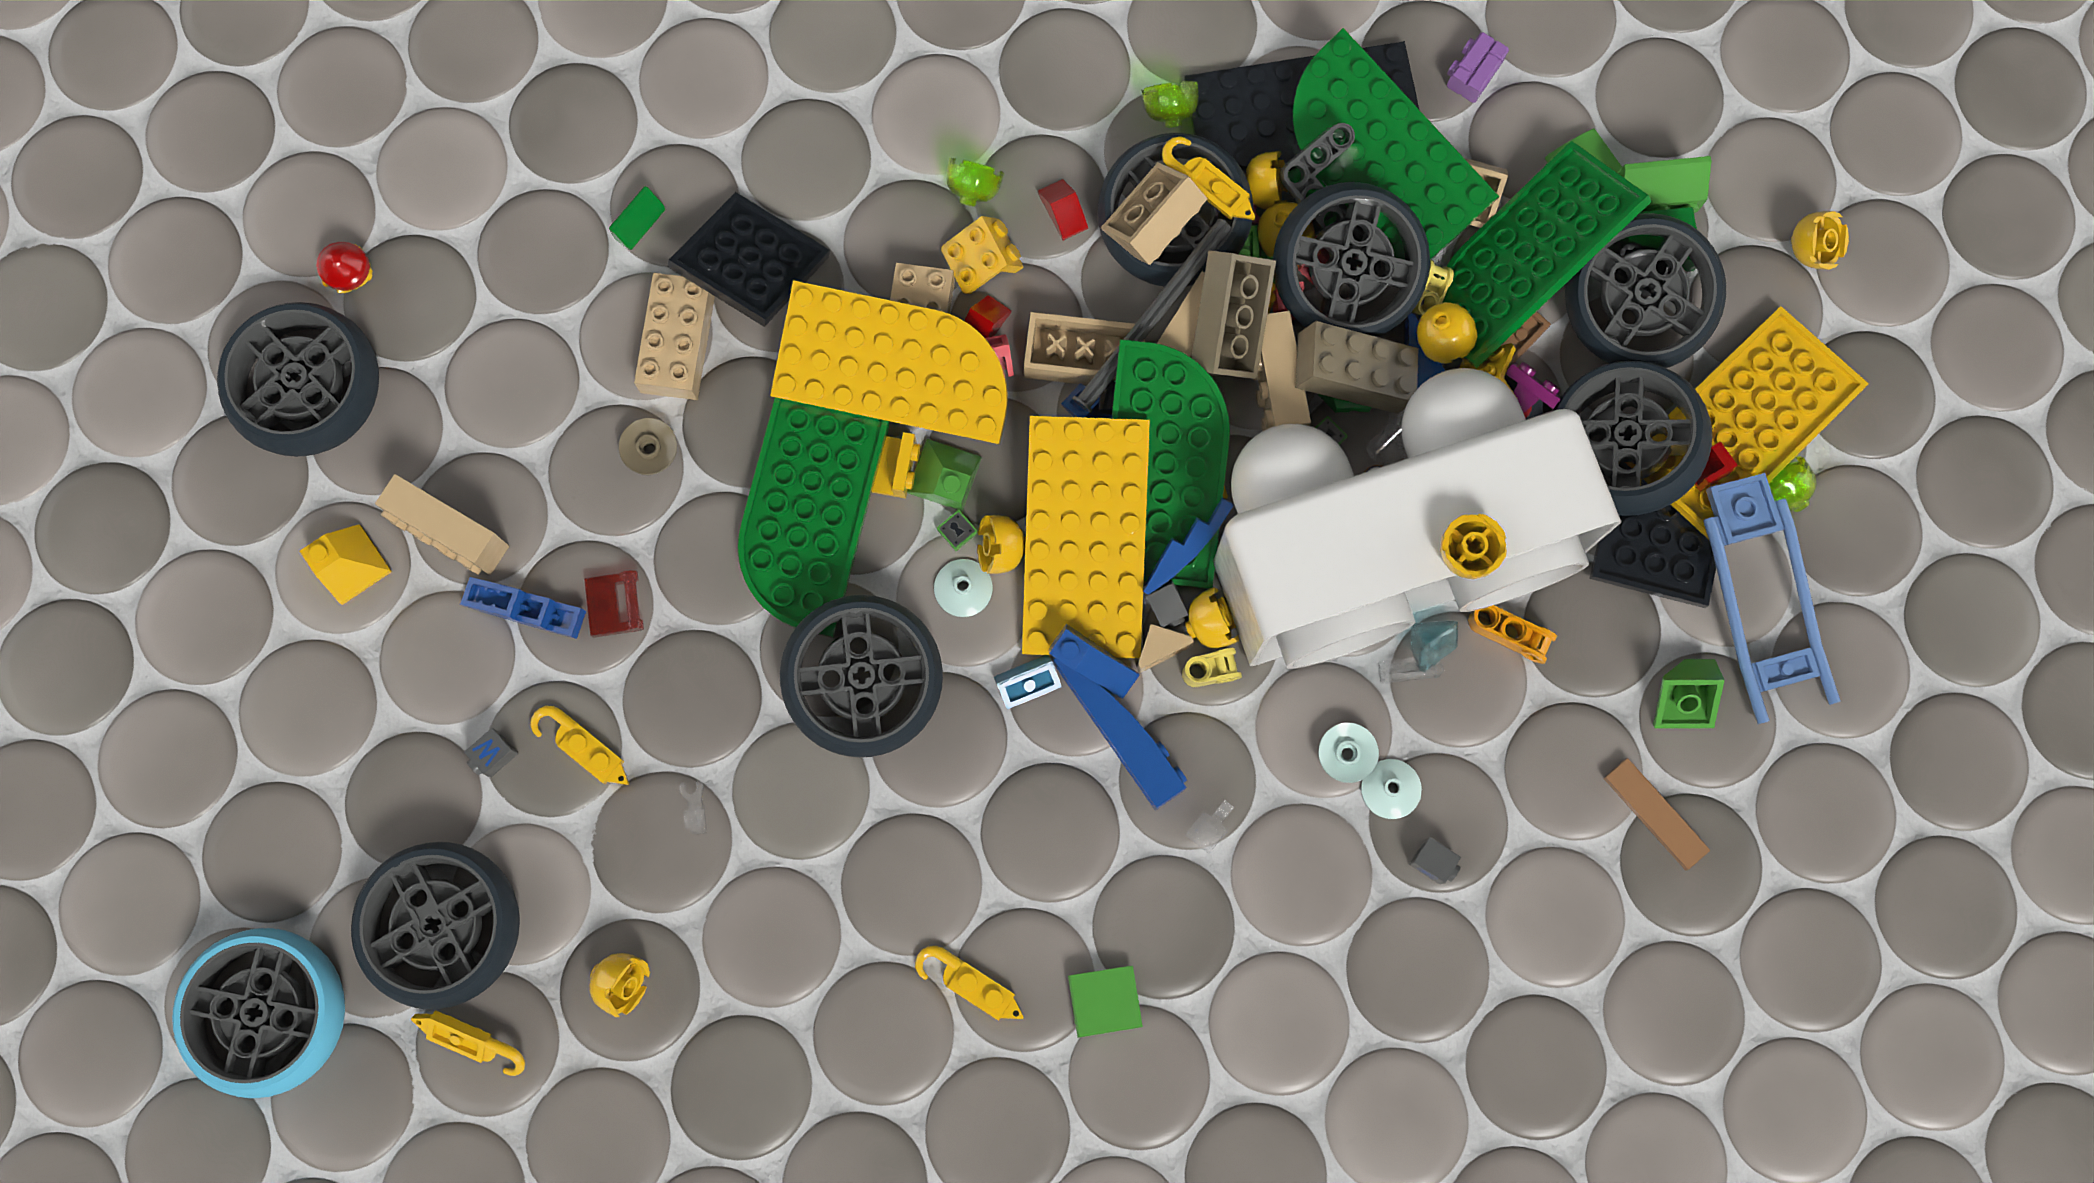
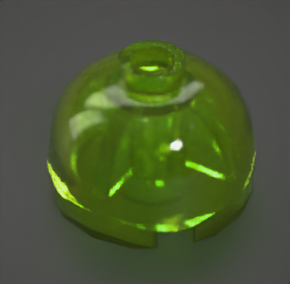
(1171, 102)
(973, 181)
(1795, 484)

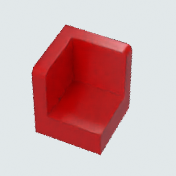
(1718, 467)

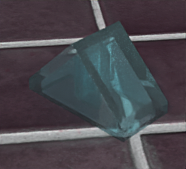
(1433, 642)

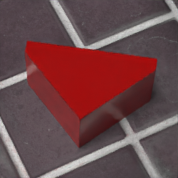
(1063, 208)
(987, 316)

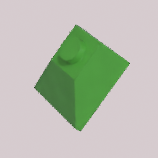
(945, 474)
(1690, 695)

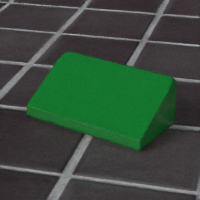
(637, 218)

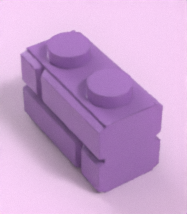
(1477, 67)

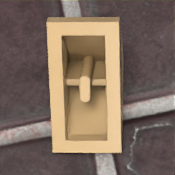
(1162, 645)

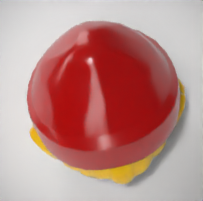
(343, 267)

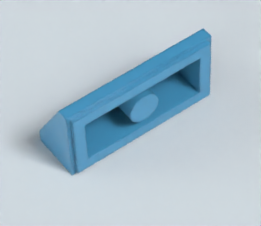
(1027, 681)

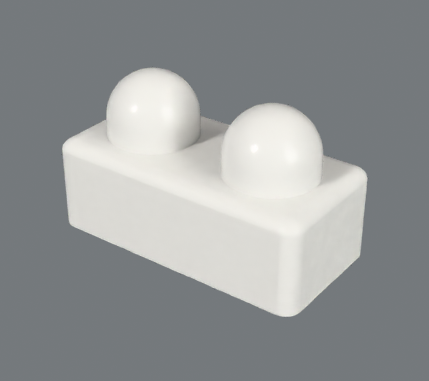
(1348, 559)

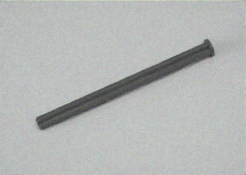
(1155, 311)

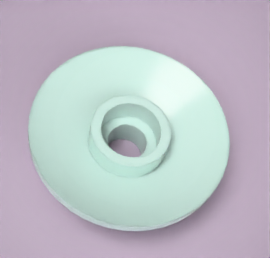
(965, 602)
(1359, 742)
(1381, 800)

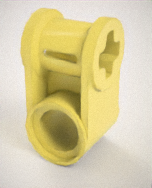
(1435, 287)
(1217, 668)

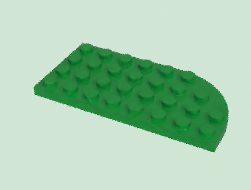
(1391, 145)
(1539, 243)
(1185, 447)
(808, 507)

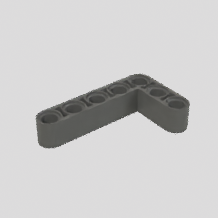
(1310, 170)

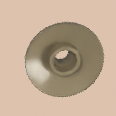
(639, 436)

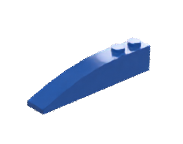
(1128, 739)

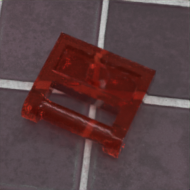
(604, 604)

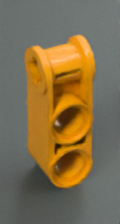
(1528, 633)

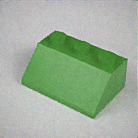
(1672, 182)

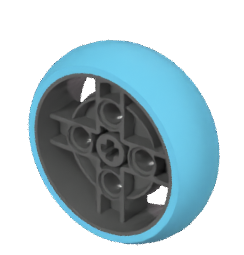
(244, 1068)

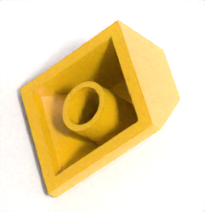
(345, 562)

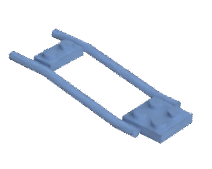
(1744, 512)

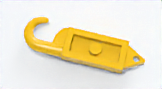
(1213, 183)
(582, 746)
(971, 984)
(467, 1040)

